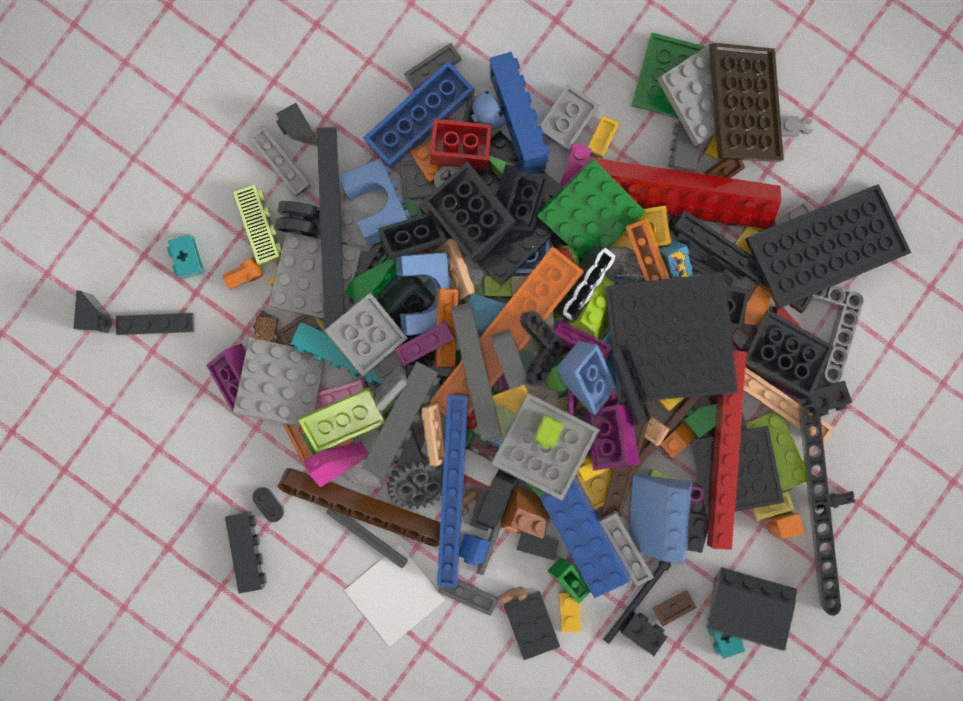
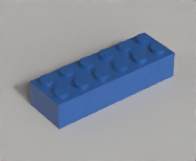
(518, 113)
(414, 117)
(586, 540)

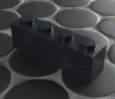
(245, 552)

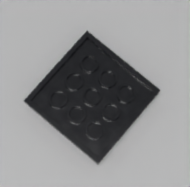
(757, 470)

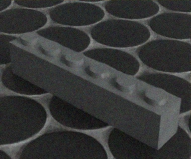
(400, 420)

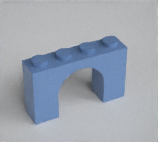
(375, 178)
(435, 267)

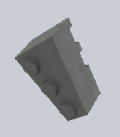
(684, 153)

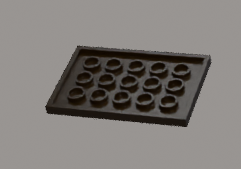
(746, 103)

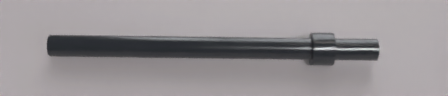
(663, 565)

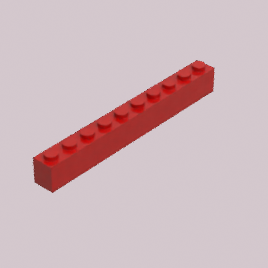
(726, 462)

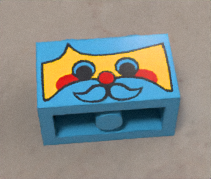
(676, 259)

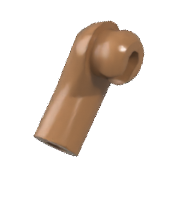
(467, 498)
(518, 592)

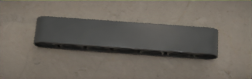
(476, 372)

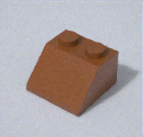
(526, 512)

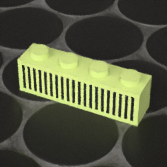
(257, 225)

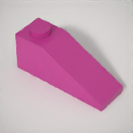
(577, 160)
(334, 461)

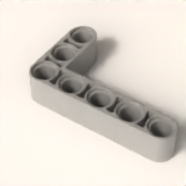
(840, 326)

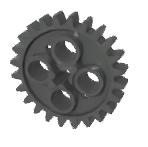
(416, 483)

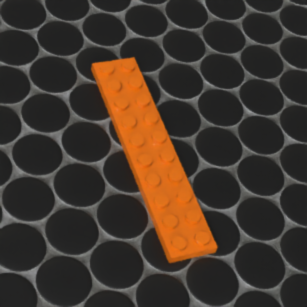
(538, 293)

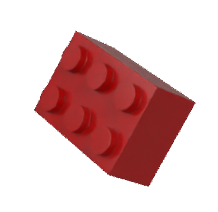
(460, 142)

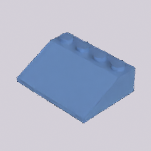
(660, 516)

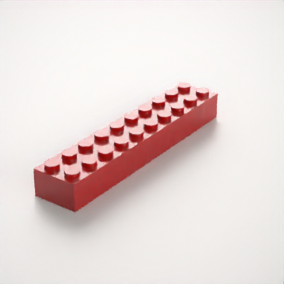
(698, 194)

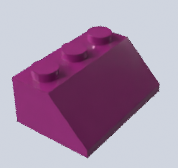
(226, 372)
(615, 440)

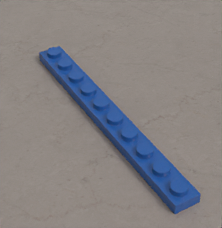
(452, 490)

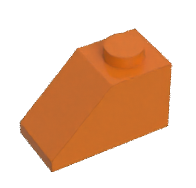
(677, 440)

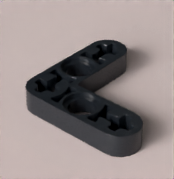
(547, 343)

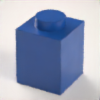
(473, 549)

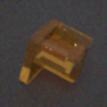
(265, 329)

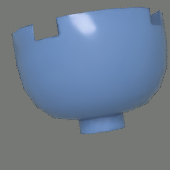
(487, 111)

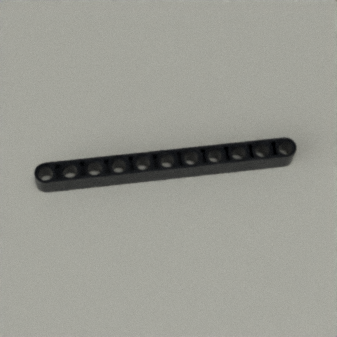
(330, 224)
(824, 517)

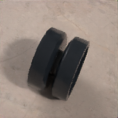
(297, 218)

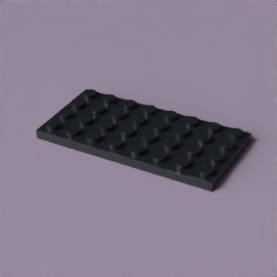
(827, 246)

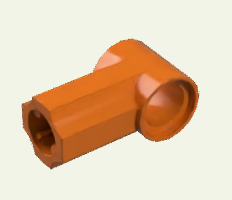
(246, 272)

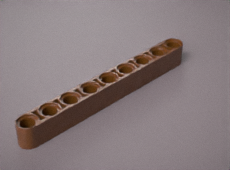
(361, 507)

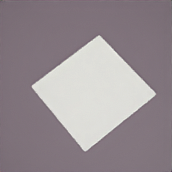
(394, 597)

